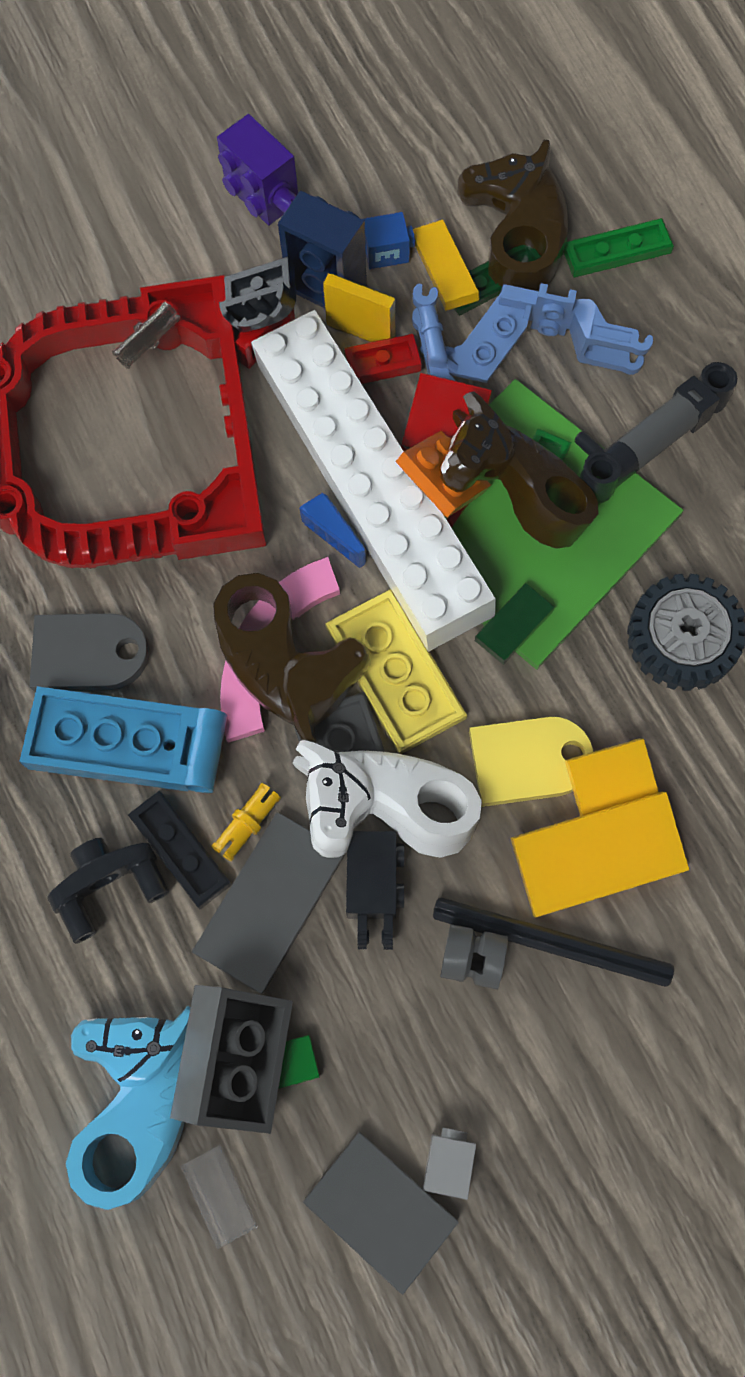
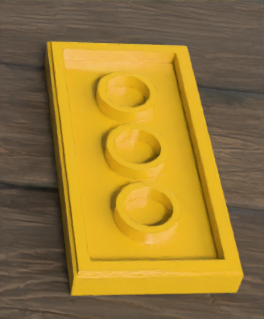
(599, 854)

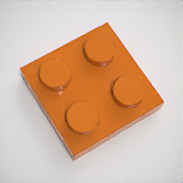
(424, 466)

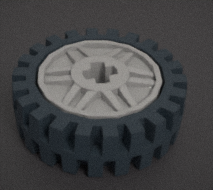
(677, 655)

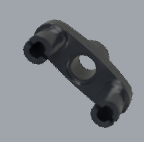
(96, 869)

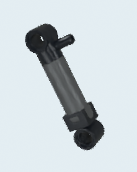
(684, 412)

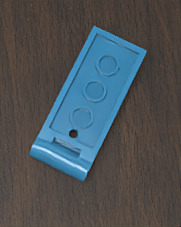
(123, 740)

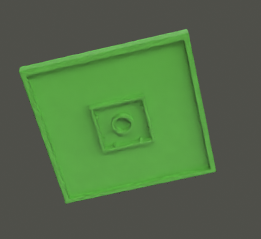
(567, 577)

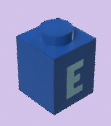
(387, 240)

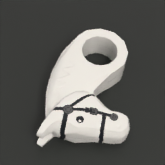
(390, 785)

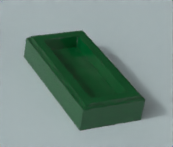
(514, 623)

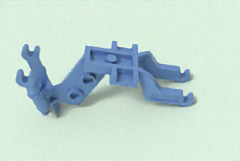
(506, 321)

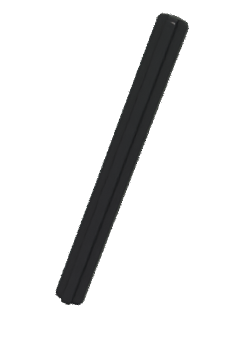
(555, 942)

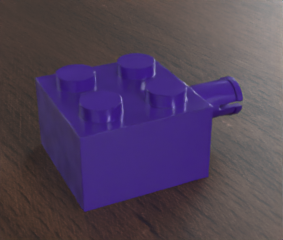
(257, 169)

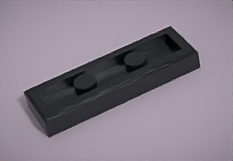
(179, 850)

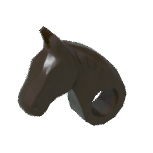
(288, 683)

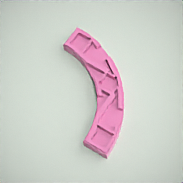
(305, 590)

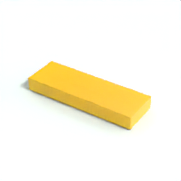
(445, 265)

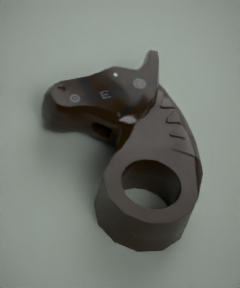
(534, 213)
(544, 491)

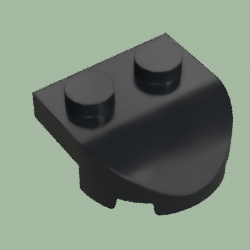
(259, 295)

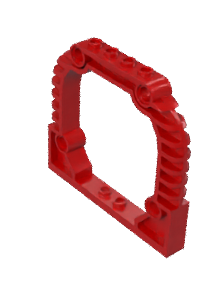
(226, 510)

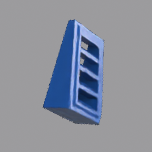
(327, 522)

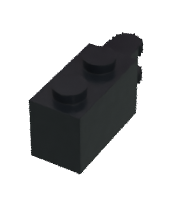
(372, 882)

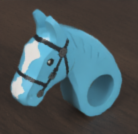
(145, 1062)

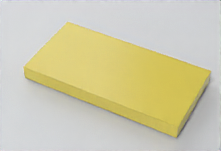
(402, 675)

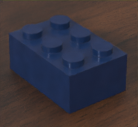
(322, 242)

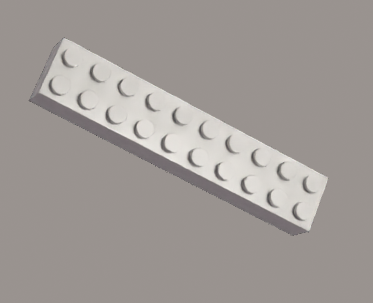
(358, 458)

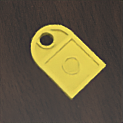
(524, 759)

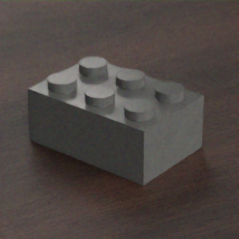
(231, 1059)

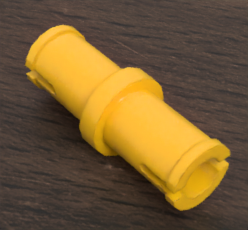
(246, 822)

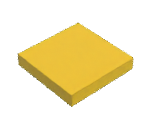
(358, 309)
(611, 776)

